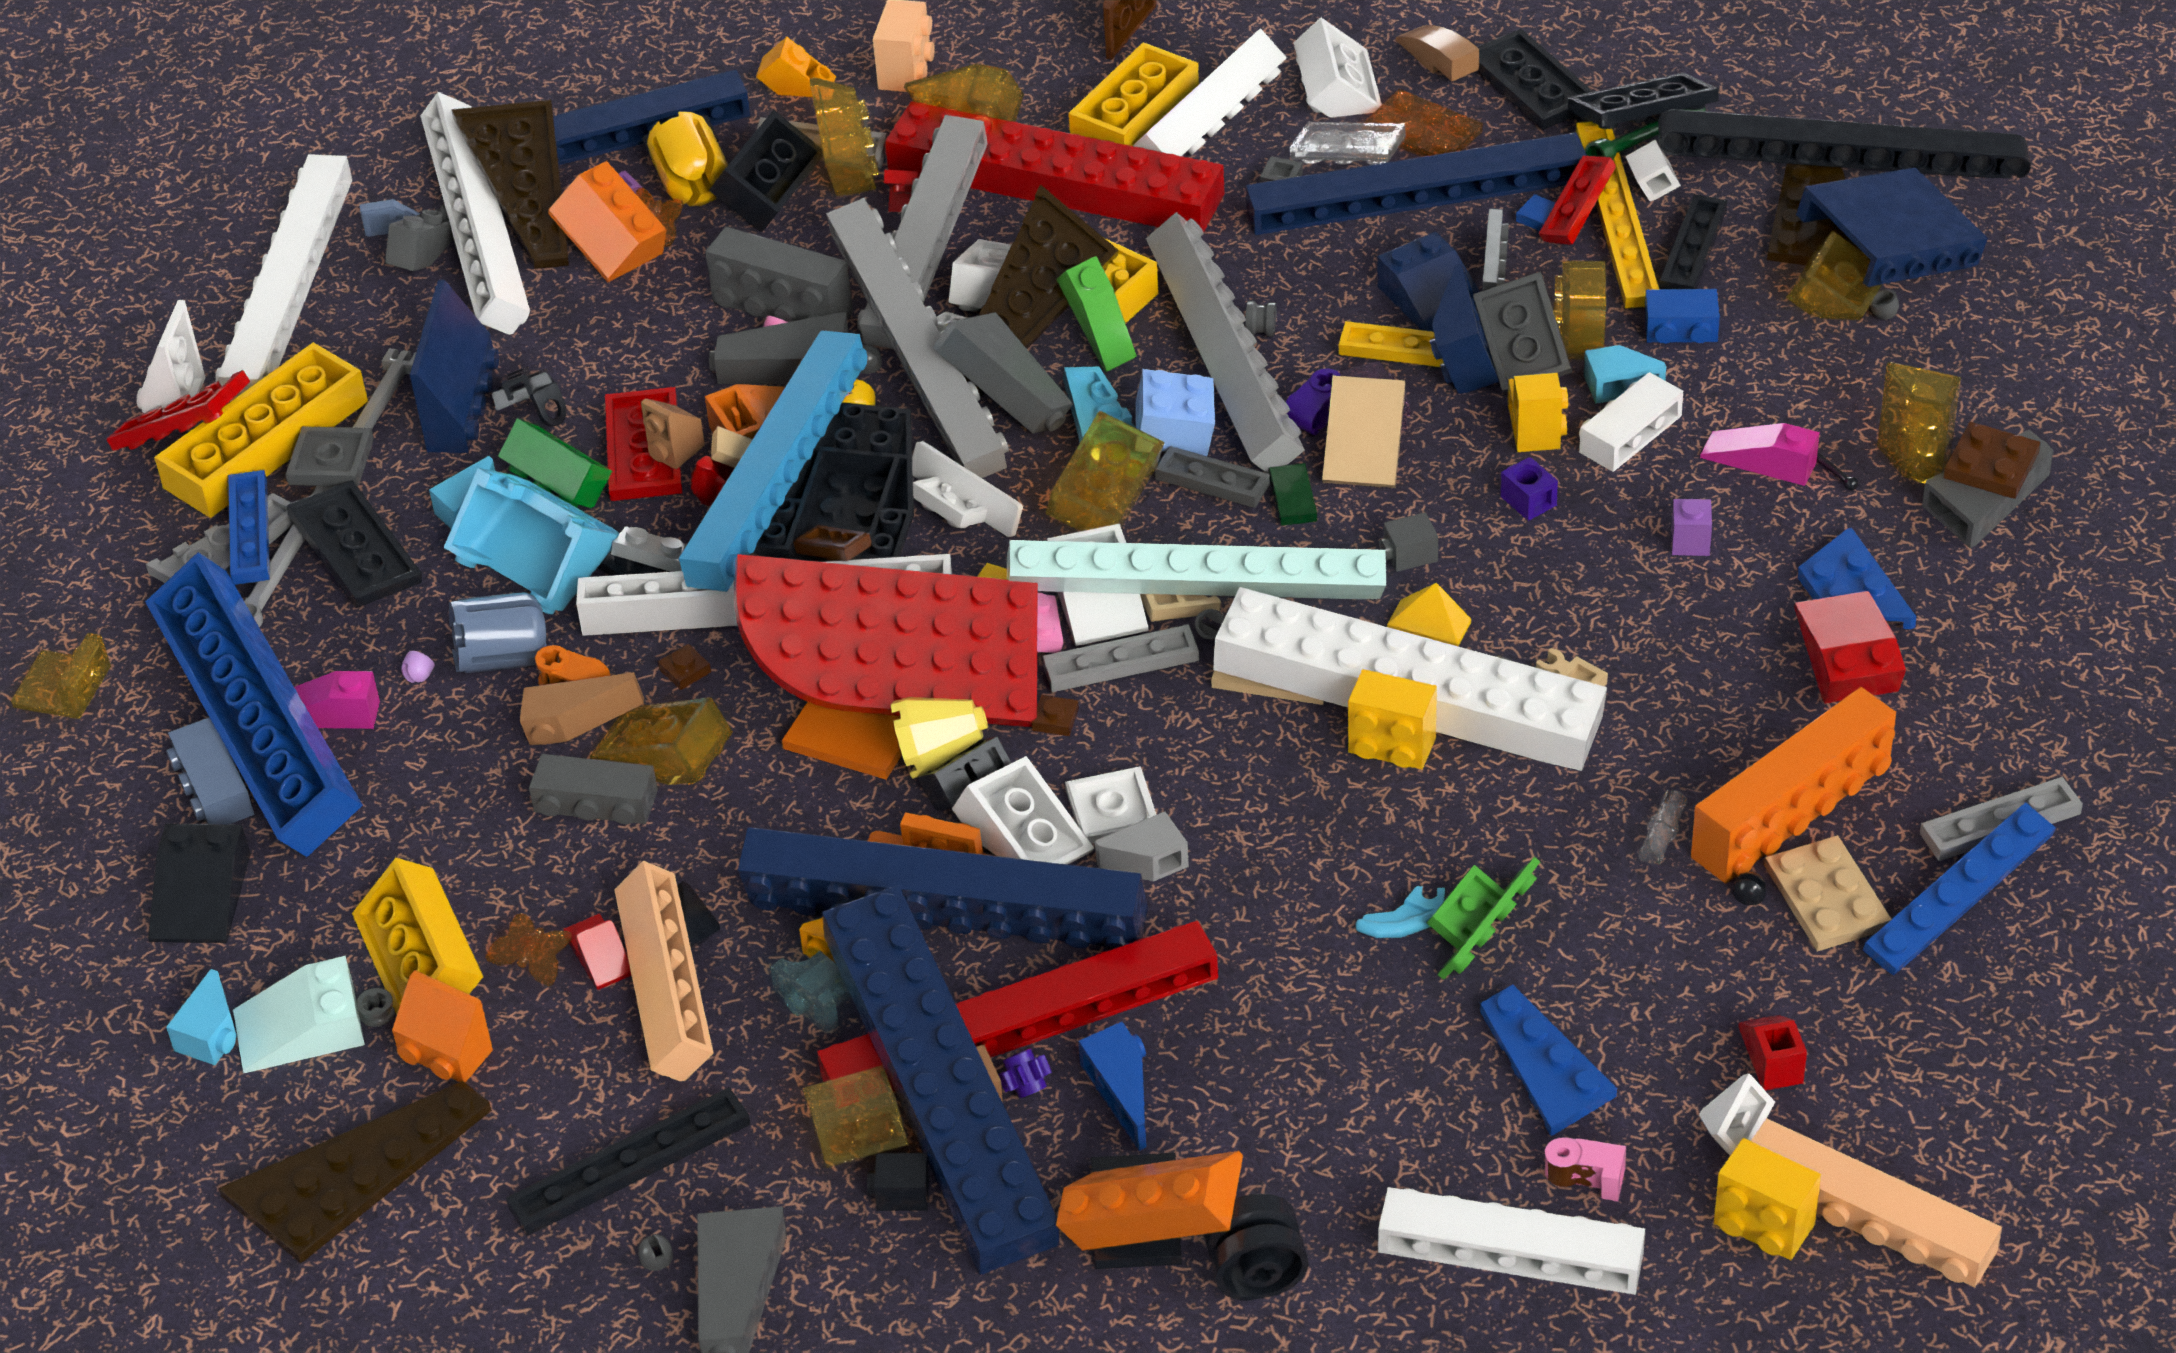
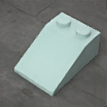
(300, 1017)

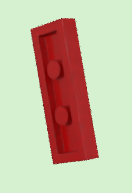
(1577, 200)

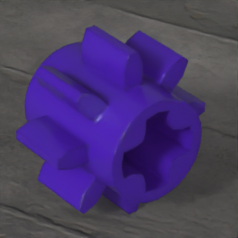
(1024, 1073)

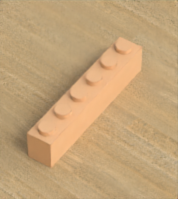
(663, 972)
(1890, 1209)

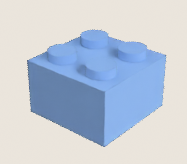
(1176, 409)

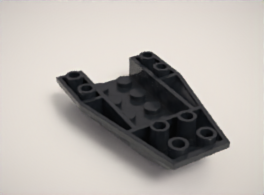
(851, 482)

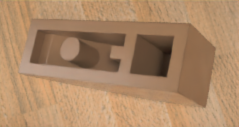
(574, 707)

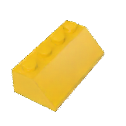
(414, 928)

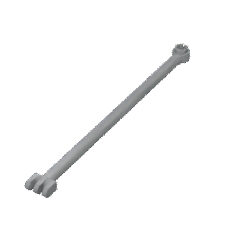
(396, 366)

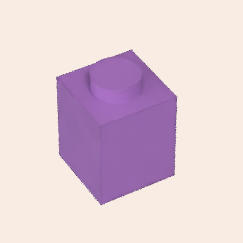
(1691, 527)

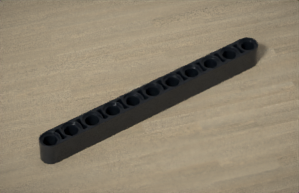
(1843, 144)

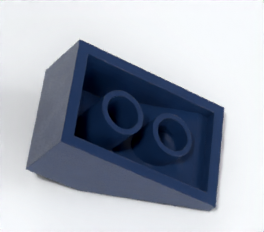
(1418, 275)
(1461, 337)

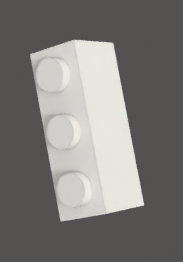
(1630, 421)

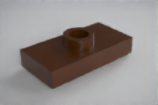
(832, 543)

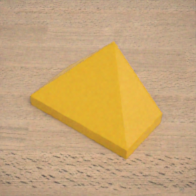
(1431, 615)

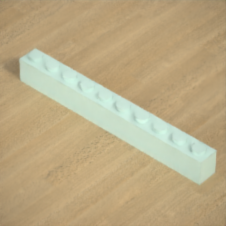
(1197, 569)

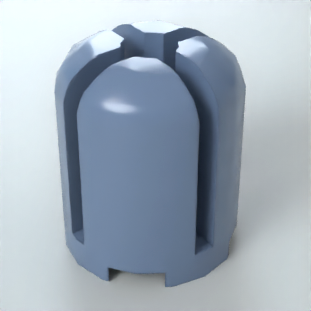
(496, 632)

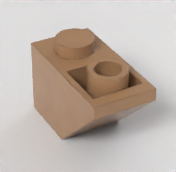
(671, 432)

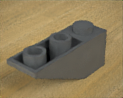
(418, 239)

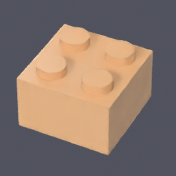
(902, 44)

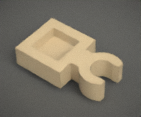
(1576, 668)

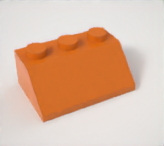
(608, 222)

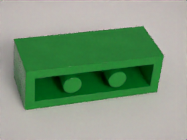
(554, 464)

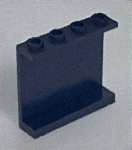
(1897, 224)

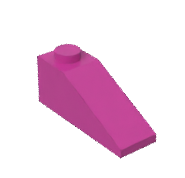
(1769, 450)
(341, 699)

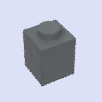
(1410, 542)

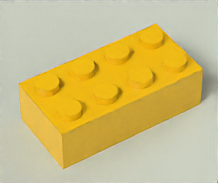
(1135, 96)

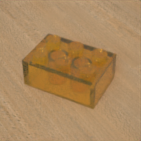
(1104, 475)

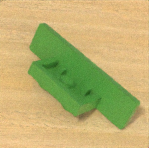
(1471, 909)

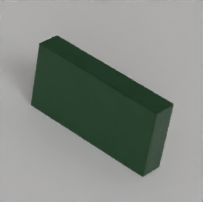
(1293, 494)

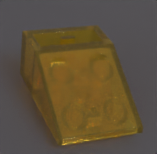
(972, 90)

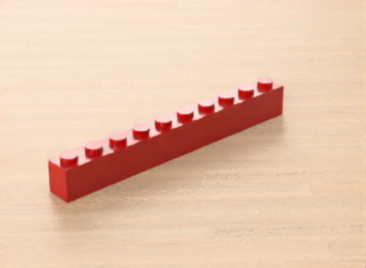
(1064, 997)

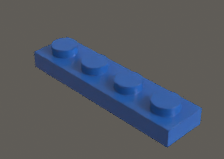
(248, 527)

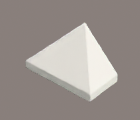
(1737, 1112)

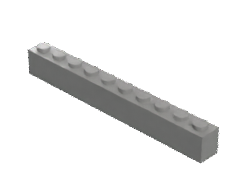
(912, 334)
(1225, 344)

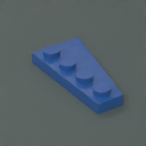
(1552, 1069)

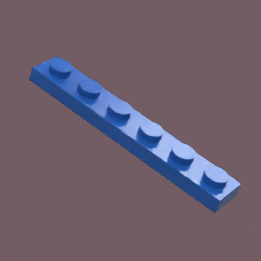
(1959, 889)

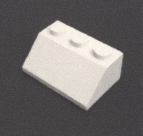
(1336, 72)

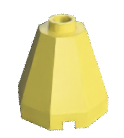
(936, 730)

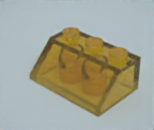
(844, 137)
(1918, 420)

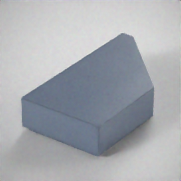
(378, 215)

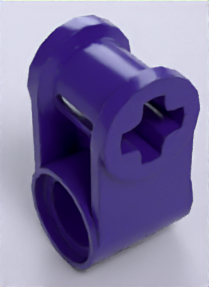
(1311, 402)

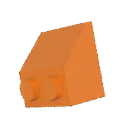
(441, 1028)

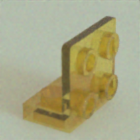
(64, 682)

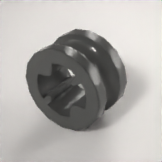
(377, 1016)

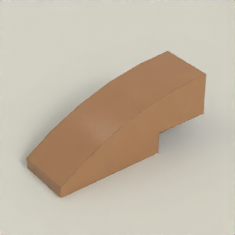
(1441, 50)

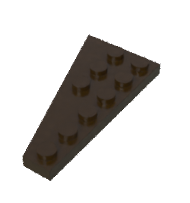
(1791, 238)

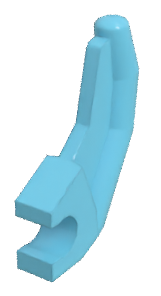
(1405, 920)

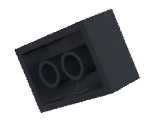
(767, 171)

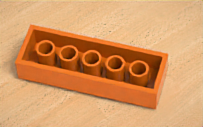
(1793, 785)

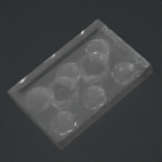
(1347, 142)

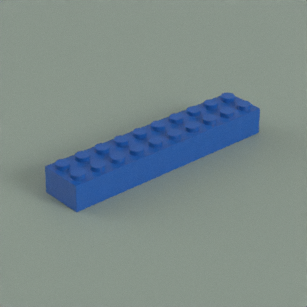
(253, 705)

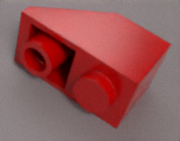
(1775, 1050)

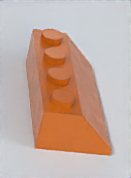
(1151, 1201)

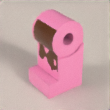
(1586, 1164)

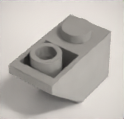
(1147, 848)

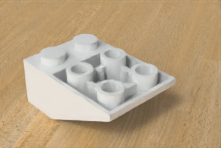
(1101, 615)

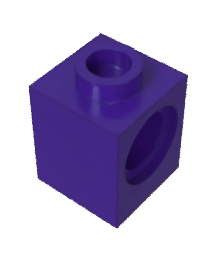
(1529, 488)

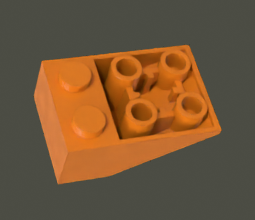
(741, 407)

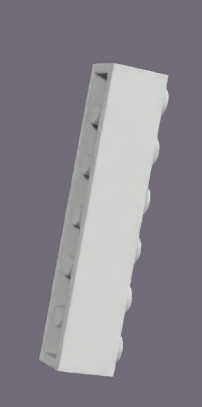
(1216, 97)
(1511, 1240)

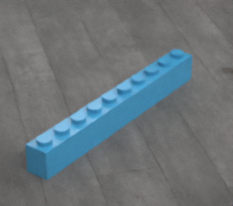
(773, 460)

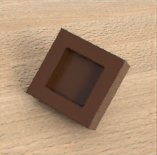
(684, 666)
(1055, 715)

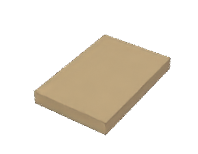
(1364, 431)

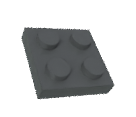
(329, 456)

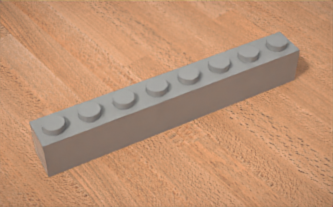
(933, 208)

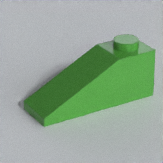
(1098, 312)

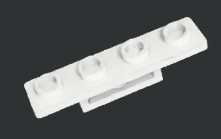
(960, 493)

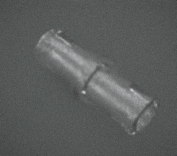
(1662, 827)

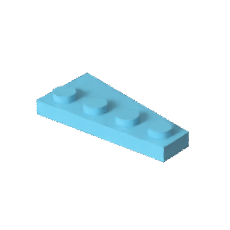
(1089, 393)

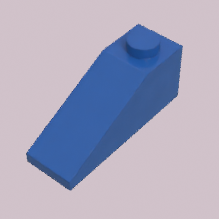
(1116, 1070)

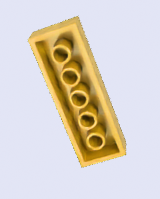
(261, 427)

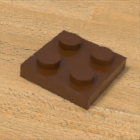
(1992, 460)

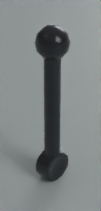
(1850, 483)

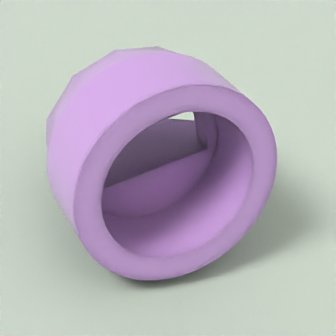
(416, 667)

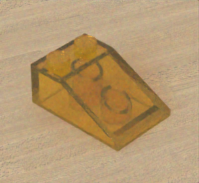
(671, 736)

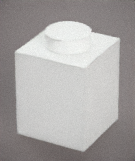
(1652, 171)

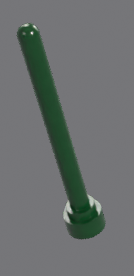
(1608, 148)

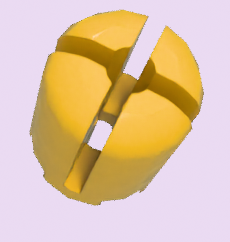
(686, 158)

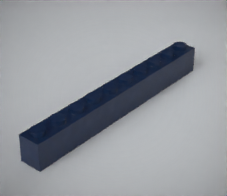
(1412, 183)

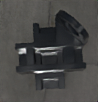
(537, 387)

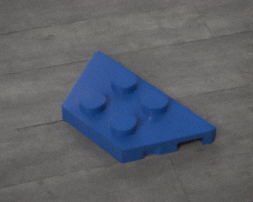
(1849, 568)

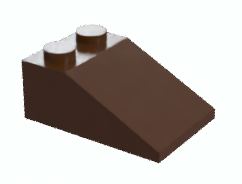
(1122, 21)

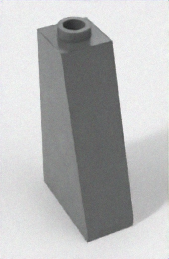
(771, 351)
(1004, 370)
(1976, 512)
(735, 1274)

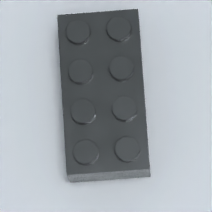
(776, 278)

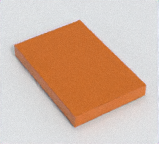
(846, 739)

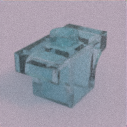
(811, 989)

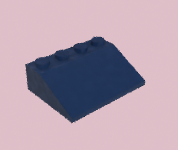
(452, 373)

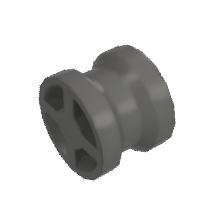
(1261, 318)

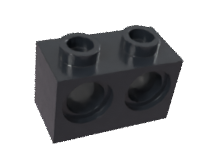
(950, 779)

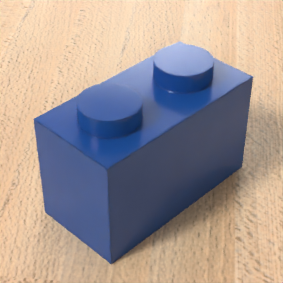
(1681, 315)

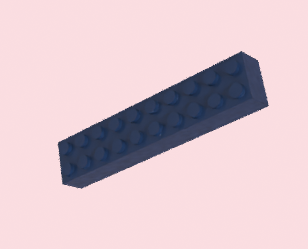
(947, 888)
(940, 1080)

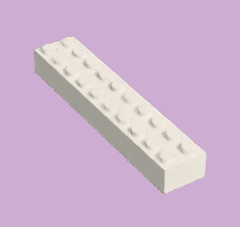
(1477, 693)

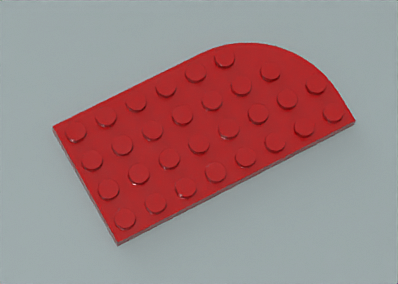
(887, 634)

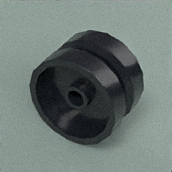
(1260, 1251)

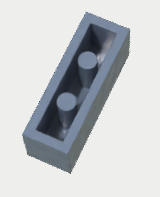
(208, 774)

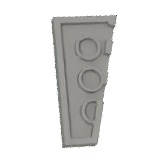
(217, 543)

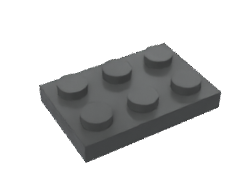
(1522, 329)

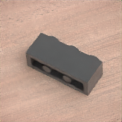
(593, 789)

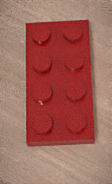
(633, 469)

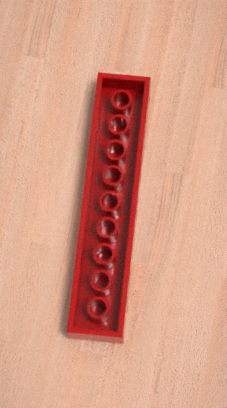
(1074, 168)

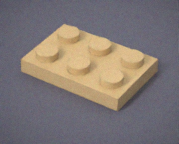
(1827, 893)

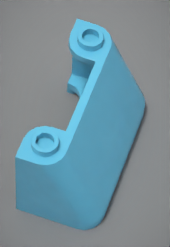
(528, 537)

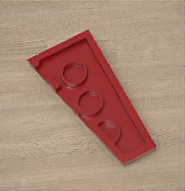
(179, 415)

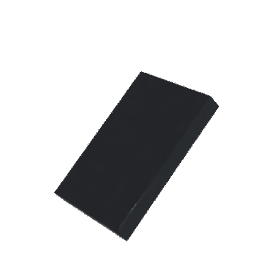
(1138, 1254)

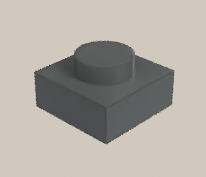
(1281, 168)

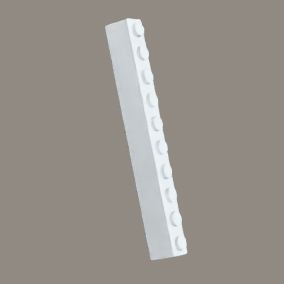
(475, 222)
(287, 270)
(666, 603)

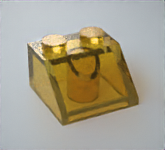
(1833, 282)

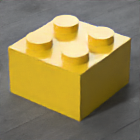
(1392, 719)
(1766, 1199)

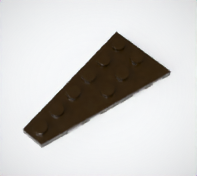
(521, 166)
(1045, 247)
(330, 1185)

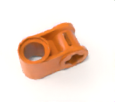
(570, 666)

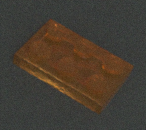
(1428, 126)

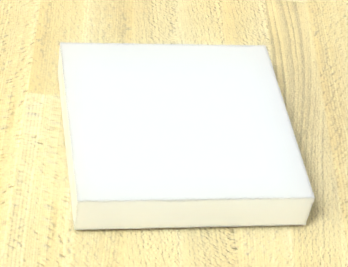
(1109, 802)

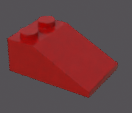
(1850, 646)

